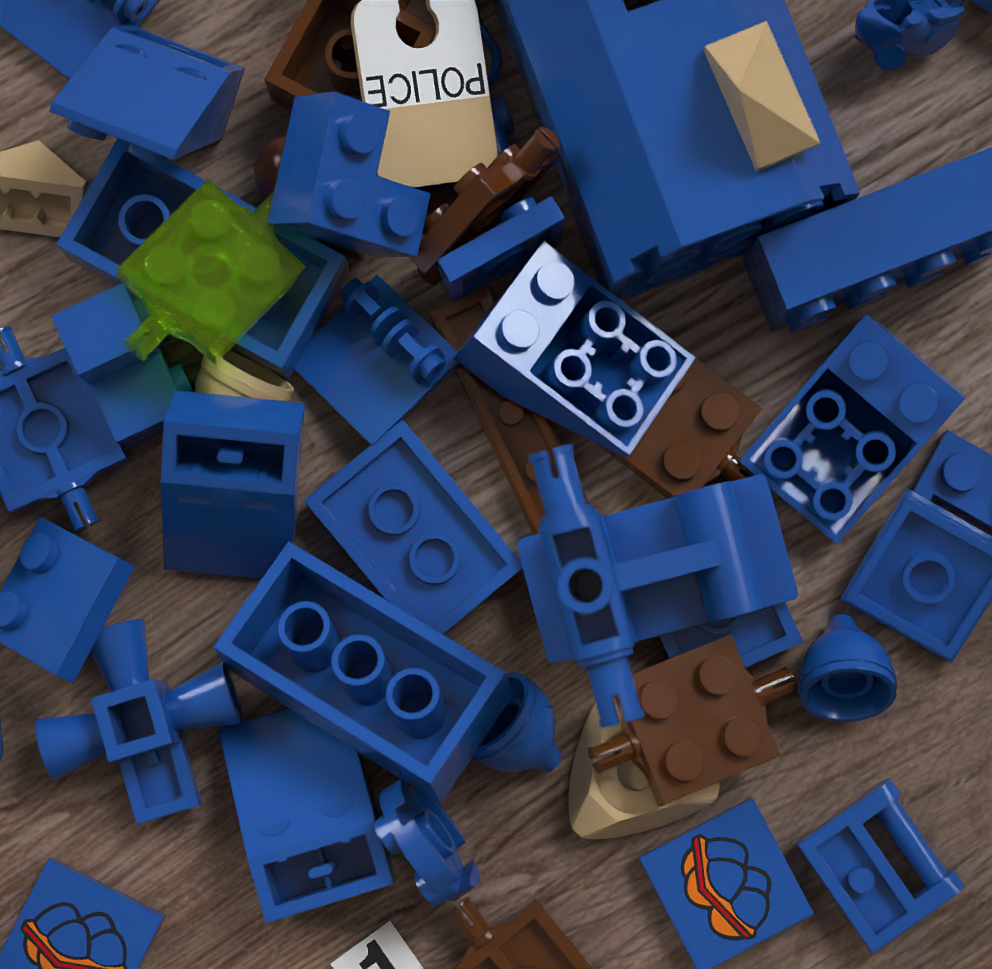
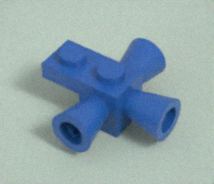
(140, 724)

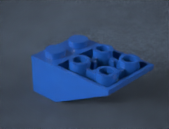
(150, 94)
(574, 353)
(852, 427)
(229, 482)
(303, 814)

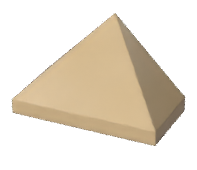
(761, 96)
(37, 190)

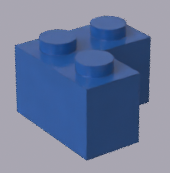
(332, 184)
(128, 389)

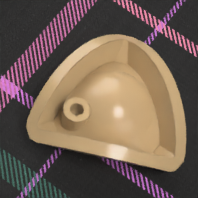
(620, 797)

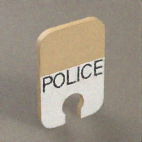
(434, 93)

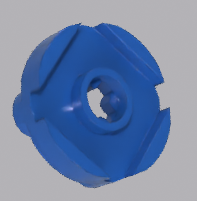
(428, 840)

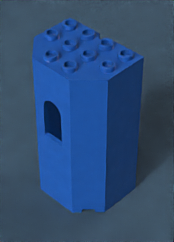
(650, 139)

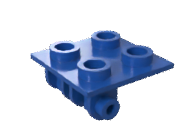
(68, 30)
(375, 358)

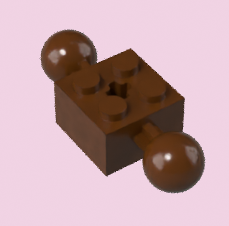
(312, 65)

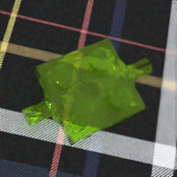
(208, 274)

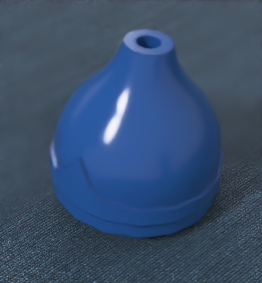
(846, 674)
(523, 732)

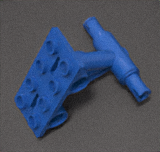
(645, 571)

